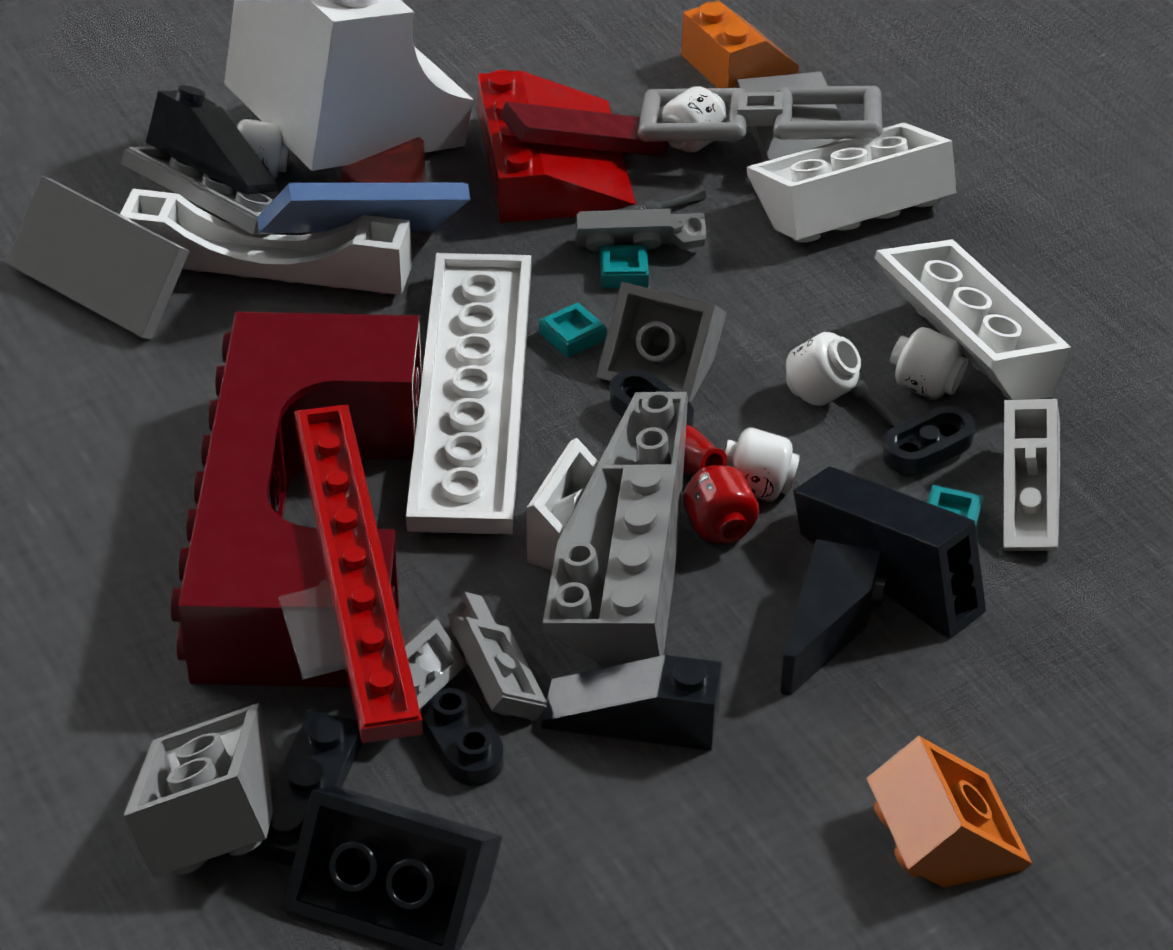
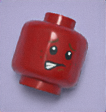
(720, 504)

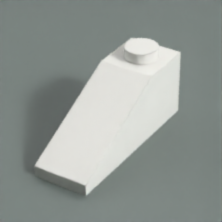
(1031, 475)

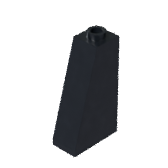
(923, 548)

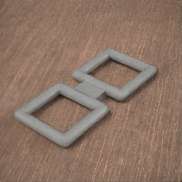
(767, 110)

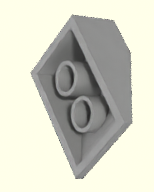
(203, 793)

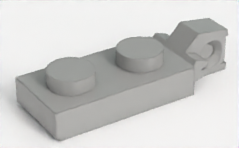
(639, 227)
(495, 660)

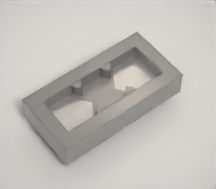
(432, 660)

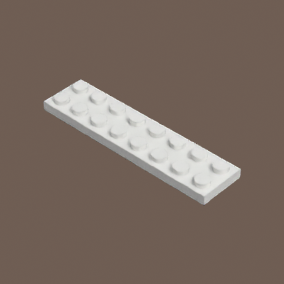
(471, 396)

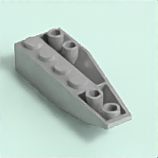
(622, 539)

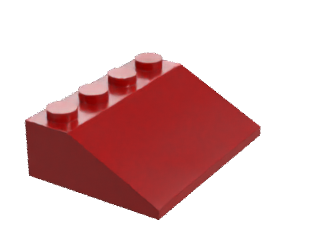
(546, 179)

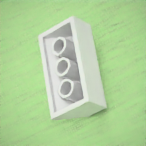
(854, 181)
(980, 314)

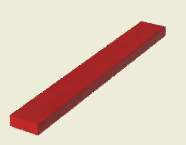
(357, 576)

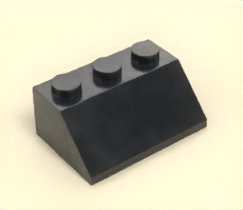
(389, 870)

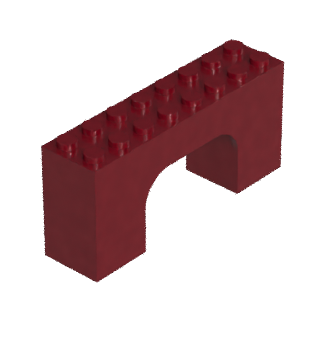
(237, 535)

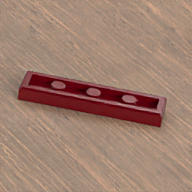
(578, 129)

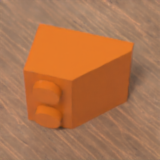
(729, 47)
(945, 817)

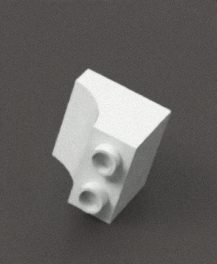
(341, 79)

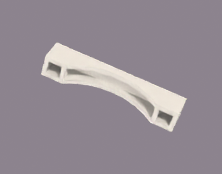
(361, 255)

